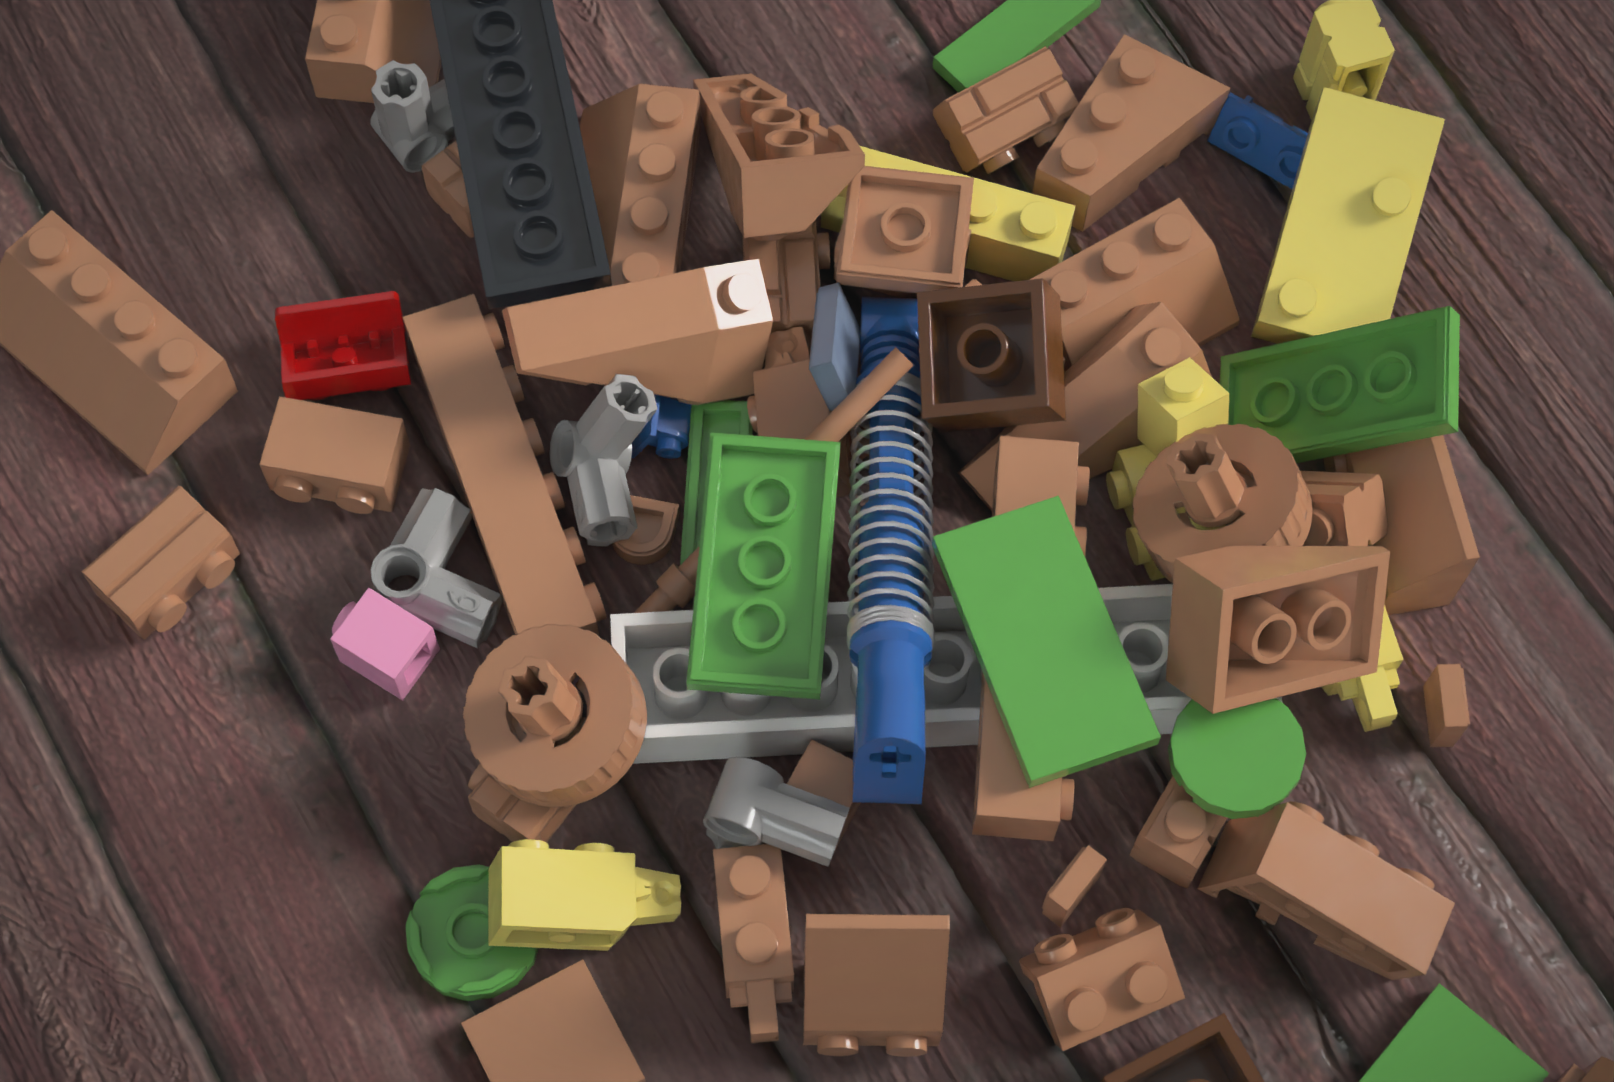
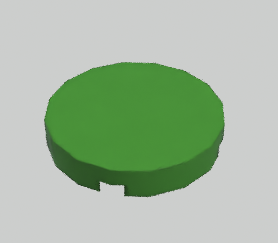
(1237, 758)
(451, 938)

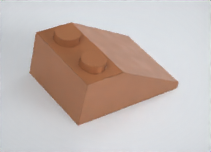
(1274, 620)
(874, 982)

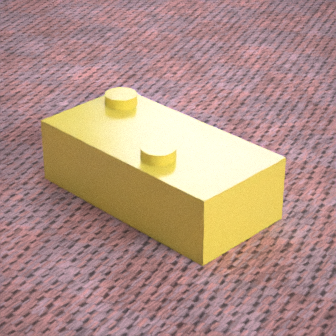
(1348, 218)

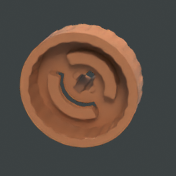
(1216, 479)
(530, 691)

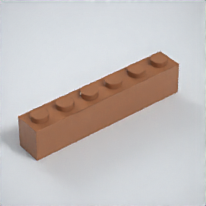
(499, 470)
(1003, 802)

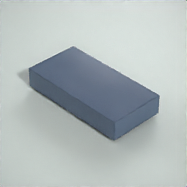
(834, 345)

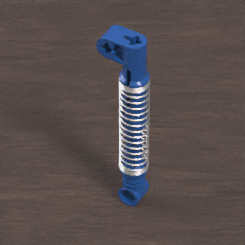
(891, 633)

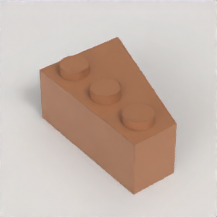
(1126, 128)
(1332, 887)

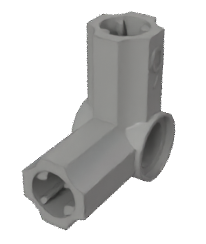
(410, 115)
(598, 455)
(422, 551)
(759, 808)

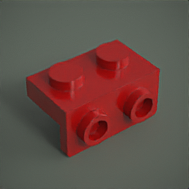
(343, 346)

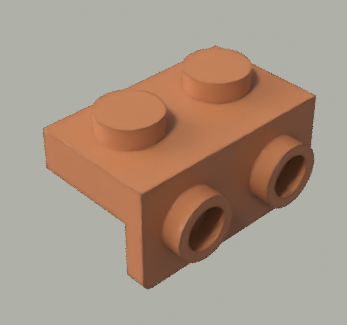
(1102, 976)

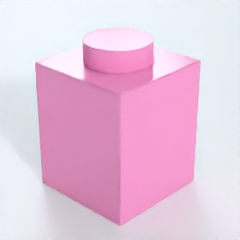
(384, 642)

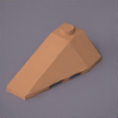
(771, 158)
(678, 333)
(1102, 394)

